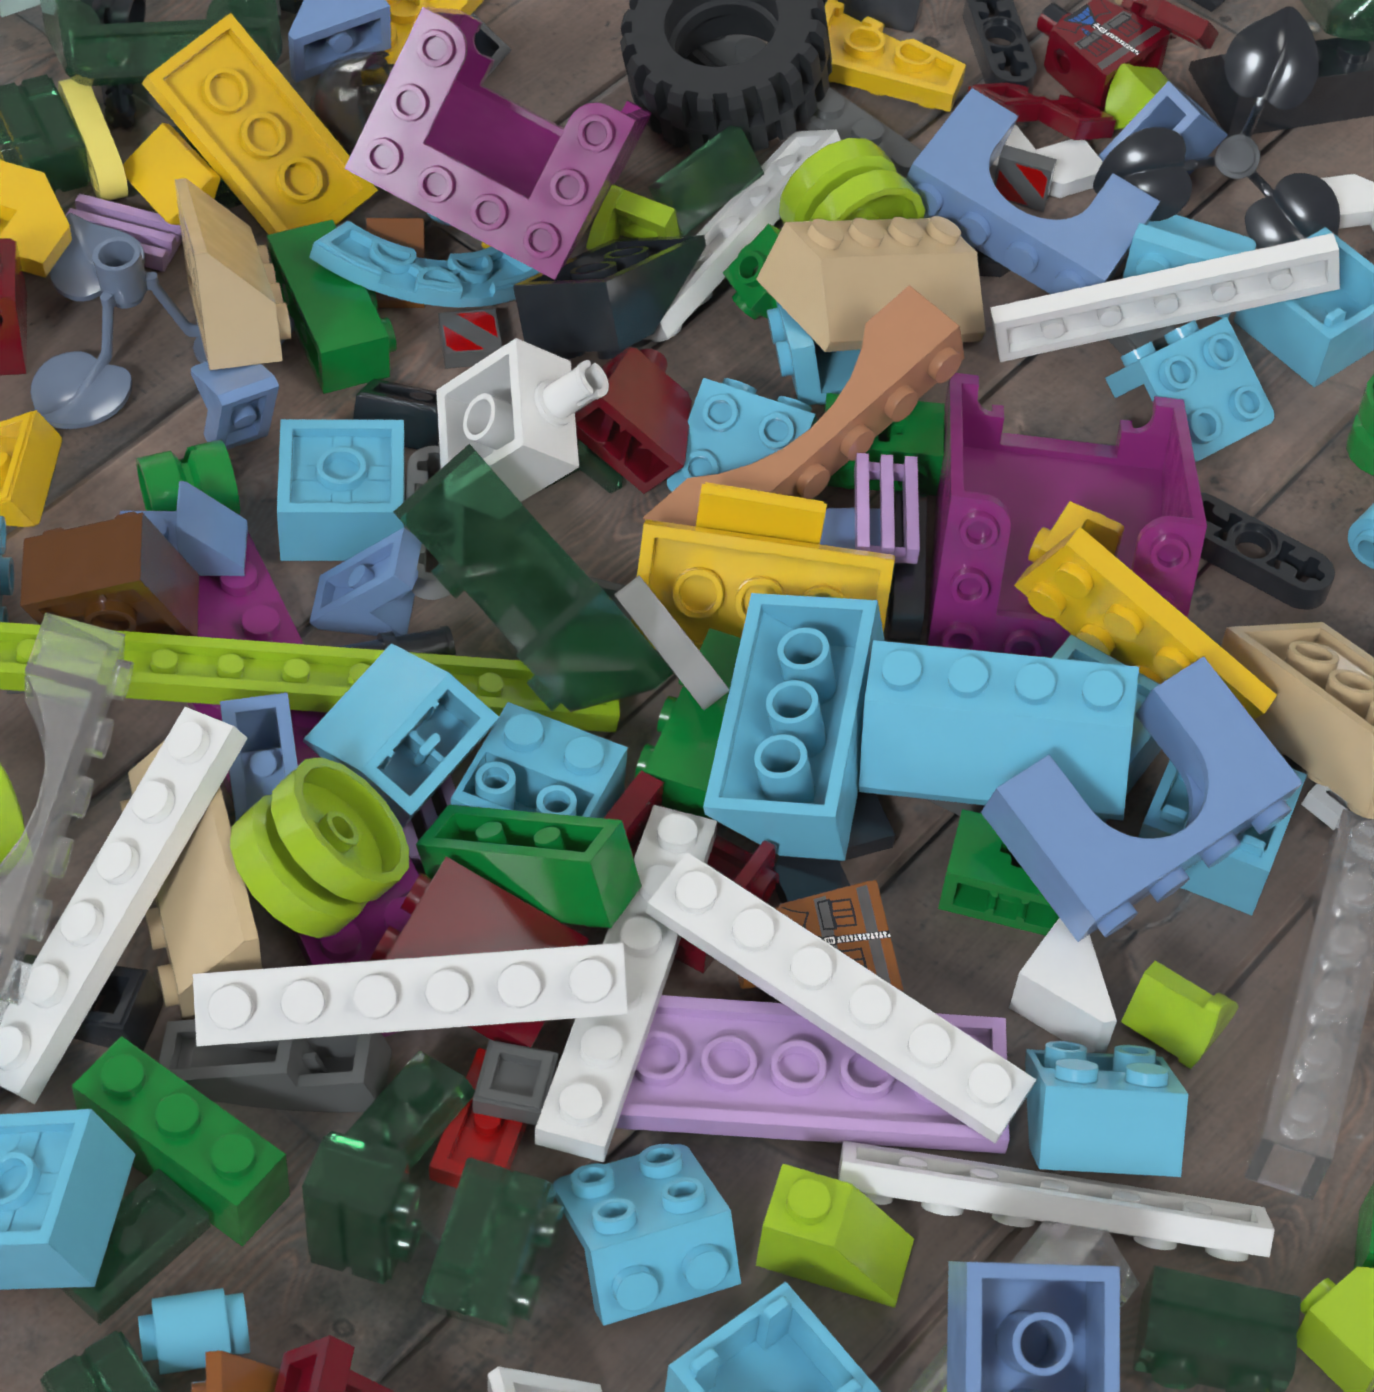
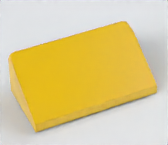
(159, 162)
(26, 467)
(760, 513)

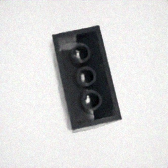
(1340, 93)

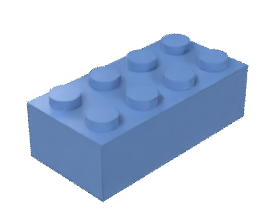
(1033, 1327)

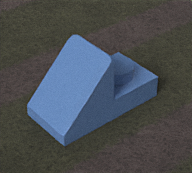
(237, 402)
(204, 532)
(370, 589)
(268, 751)

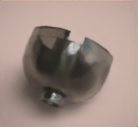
(349, 93)

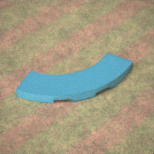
(395, 271)

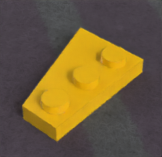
(887, 66)

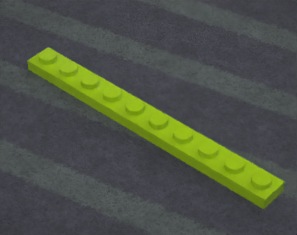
(313, 675)

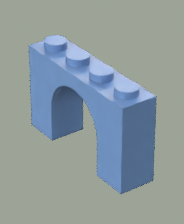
(1050, 253)
(1099, 873)

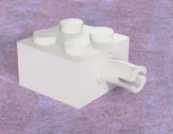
(519, 414)

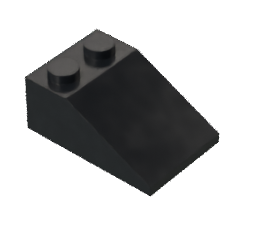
(606, 295)

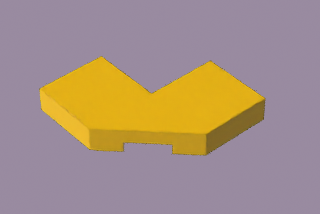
(33, 218)

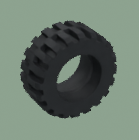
(759, 94)

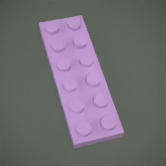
(781, 1077)

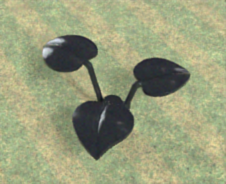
(1266, 61)

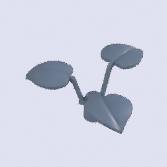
(104, 262)

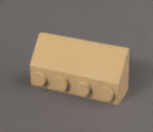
(848, 270)
(230, 284)
(1320, 705)
(201, 907)

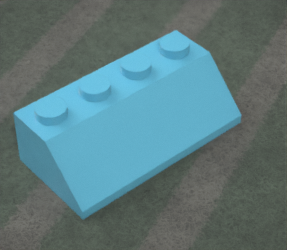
(973, 719)
(795, 724)

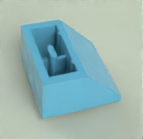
(403, 729)
(543, 768)
(1105, 1111)

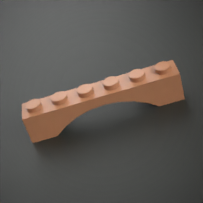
(901, 358)

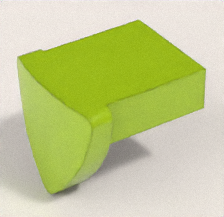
(1131, 91)
(632, 217)
(1177, 1013)

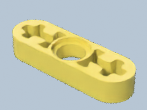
(103, 158)

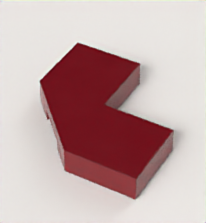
(1176, 20)
(1066, 115)

